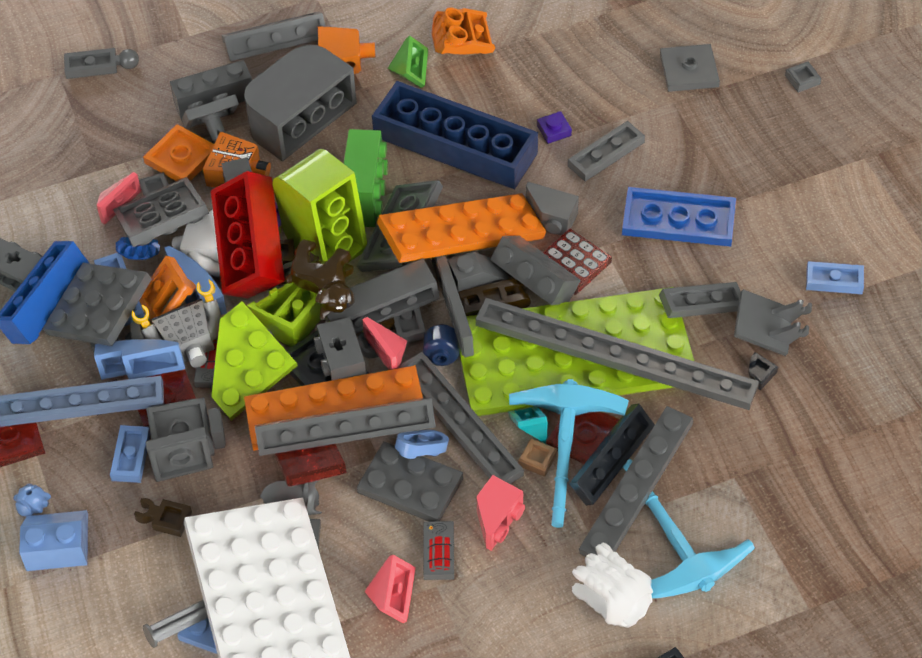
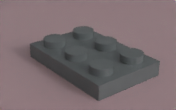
(410, 485)

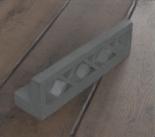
(273, 36)

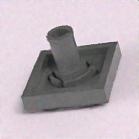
(210, 114)

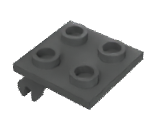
(769, 322)

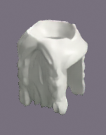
(613, 587)

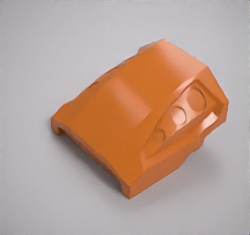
(461, 32)

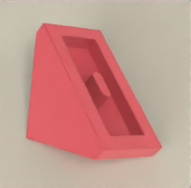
(117, 195)
(385, 343)
(393, 588)

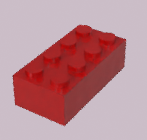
(247, 235)

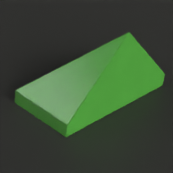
(411, 61)

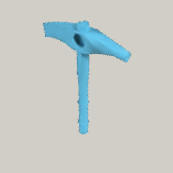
(568, 401)
(696, 570)

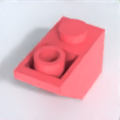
(497, 508)

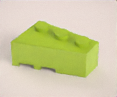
(288, 313)

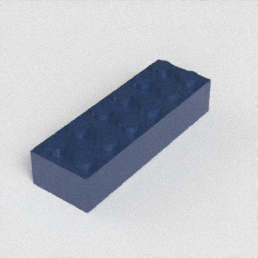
(456, 134)

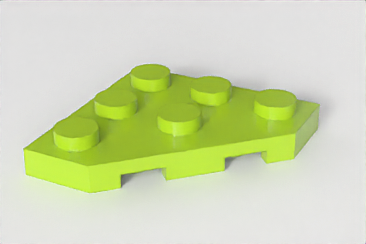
(246, 360)

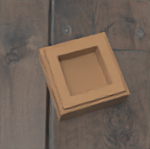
(537, 457)

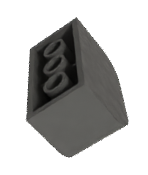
(298, 98)

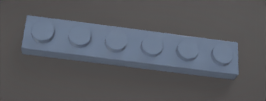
(81, 401)

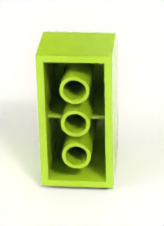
(322, 205)

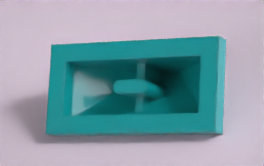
(531, 421)

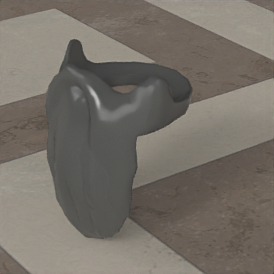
(280, 491)

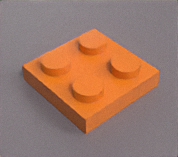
(179, 154)

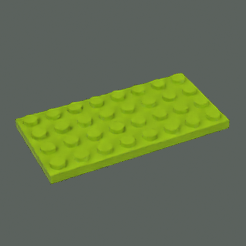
(513, 365)

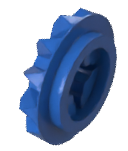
(144, 252)

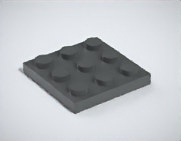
(161, 212)
(97, 304)

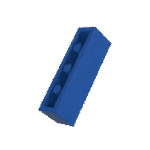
(40, 292)

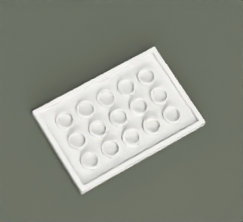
(265, 583)

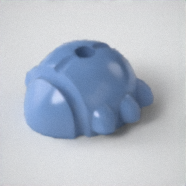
(31, 500)

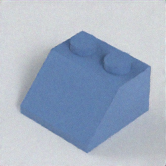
(54, 540)

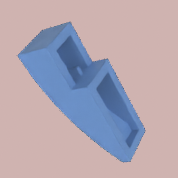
(196, 274)
(138, 358)

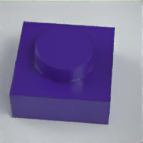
(554, 127)

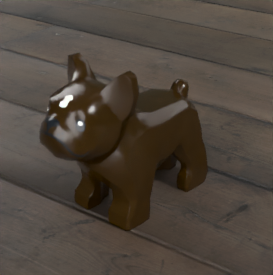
(323, 277)

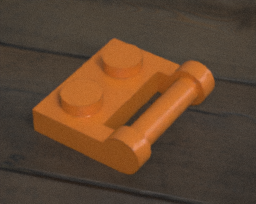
(162, 286)

